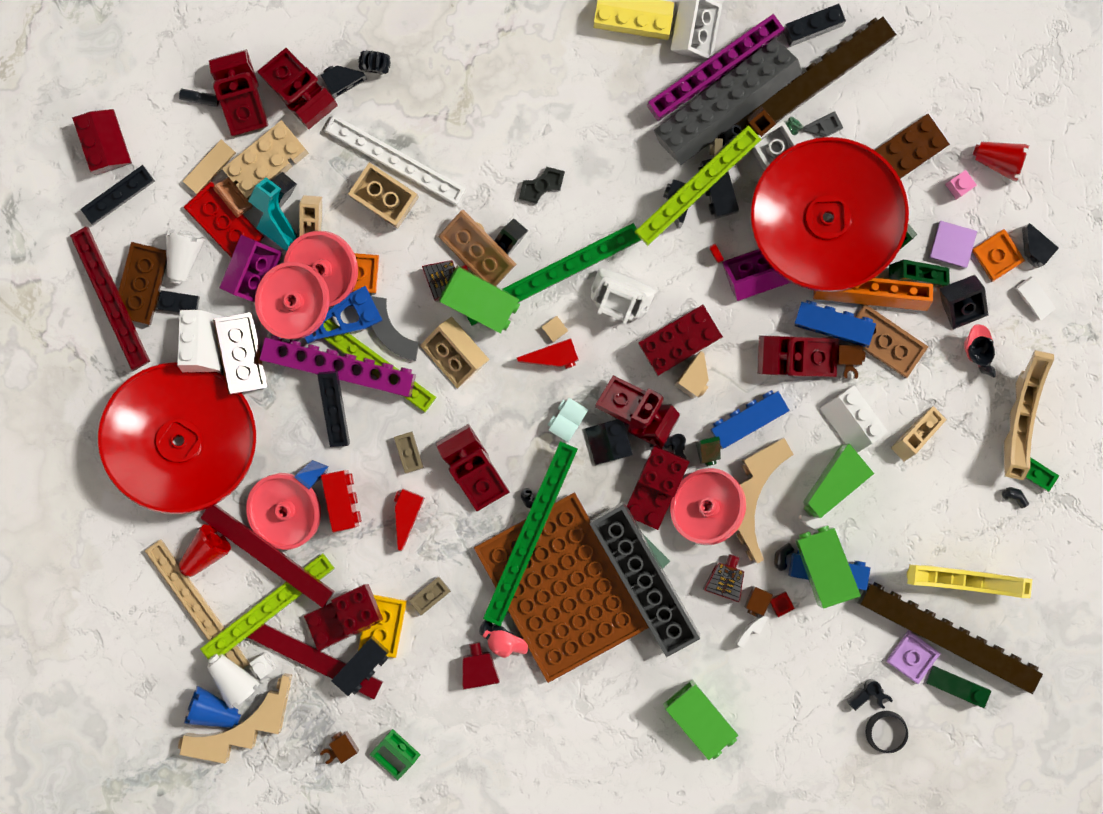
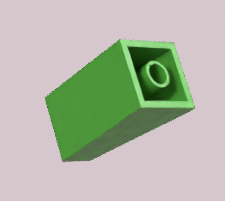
(479, 299)
(838, 480)
(827, 567)
(700, 720)

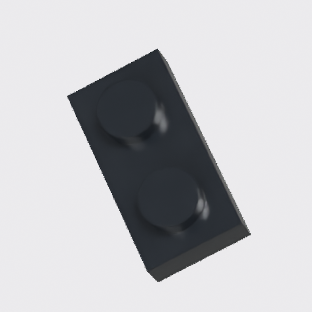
(177, 301)

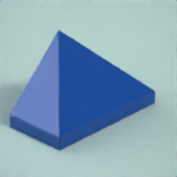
(311, 473)

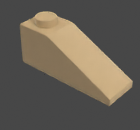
(310, 214)
(918, 434)

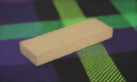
(209, 166)

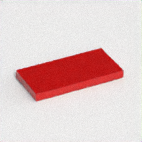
(219, 220)

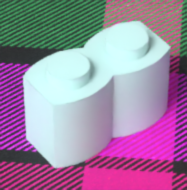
(568, 419)

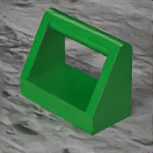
(400, 749)

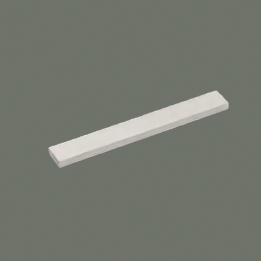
(395, 160)

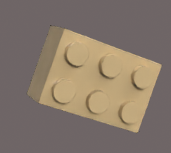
(383, 195)

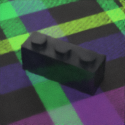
(814, 25)
(721, 196)
(361, 666)

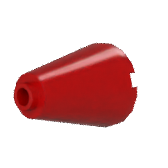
(1002, 157)
(203, 551)

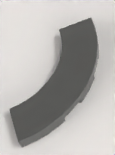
(390, 336)

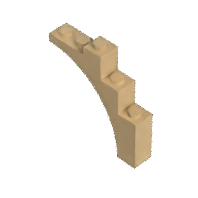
(1023, 413)
(760, 467)

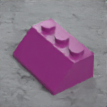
(248, 266)
(751, 275)

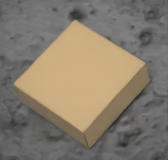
(554, 329)

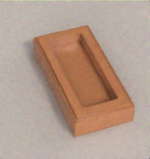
(232, 197)

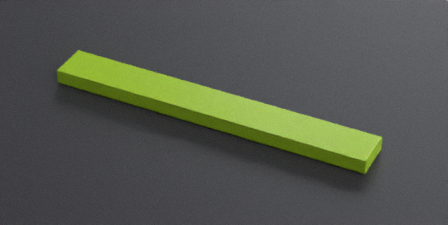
(697, 185)
(349, 344)
(263, 611)

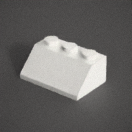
(696, 28)
(198, 342)
(853, 419)

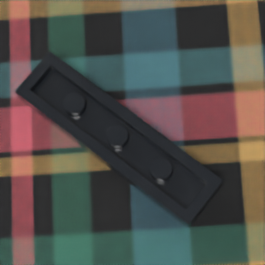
(117, 195)
(333, 408)

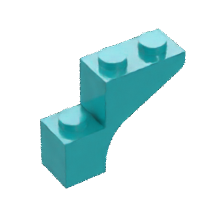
(273, 221)

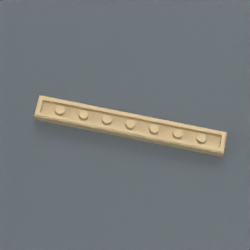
(191, 597)

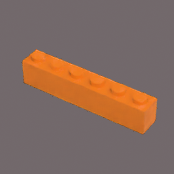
(884, 293)

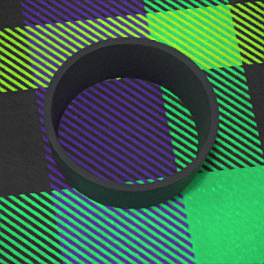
(874, 719)

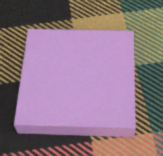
(953, 244)
(913, 657)

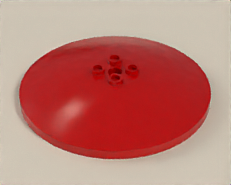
(834, 179)
(168, 404)

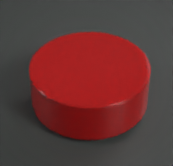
(716, 253)

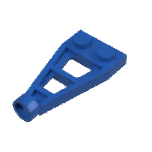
(365, 308)

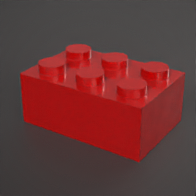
(341, 500)

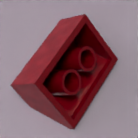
(102, 141)

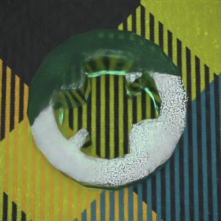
(793, 125)

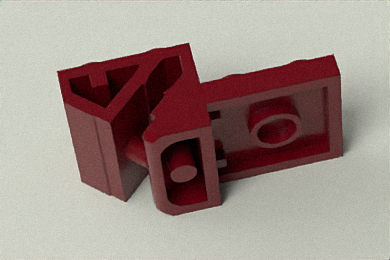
(298, 88)
(237, 91)
(680, 340)
(797, 356)
(640, 410)
(472, 467)
(656, 486)
(343, 617)

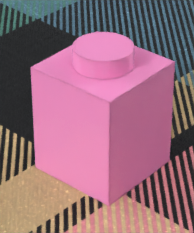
(960, 184)

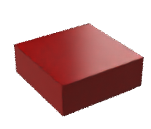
(781, 604)

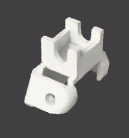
(621, 295)

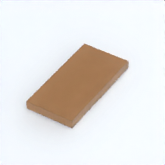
(477, 249)
(892, 344)

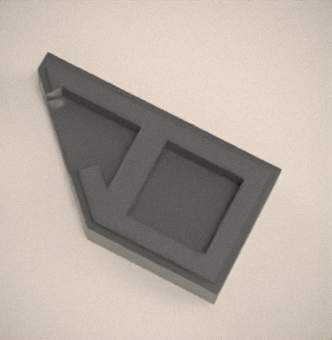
(825, 126)

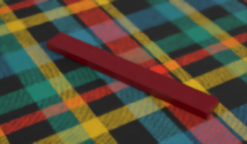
(110, 298)
(268, 555)
(309, 656)

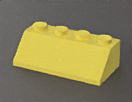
(635, 17)

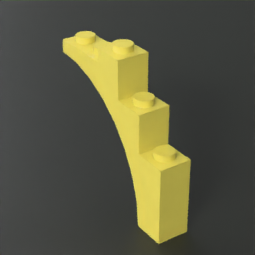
(969, 580)

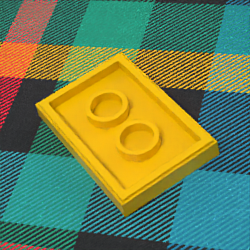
(390, 628)

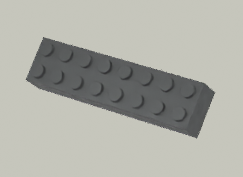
(728, 101)
(645, 579)

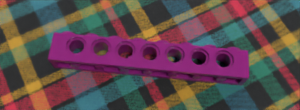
(715, 67)
(271, 354)

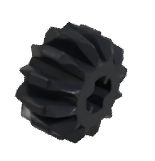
(374, 62)

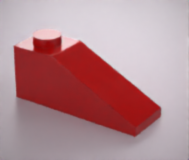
(556, 355)
(406, 512)

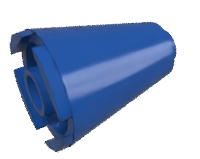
(210, 710)

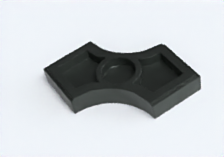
(534, 189)

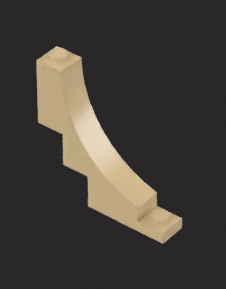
(266, 718)

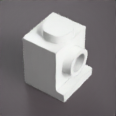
(262, 666)

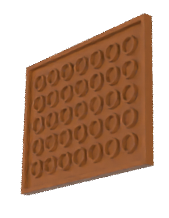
(570, 593)

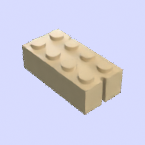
(265, 158)

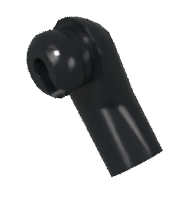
(1017, 495)
(527, 497)
(780, 556)

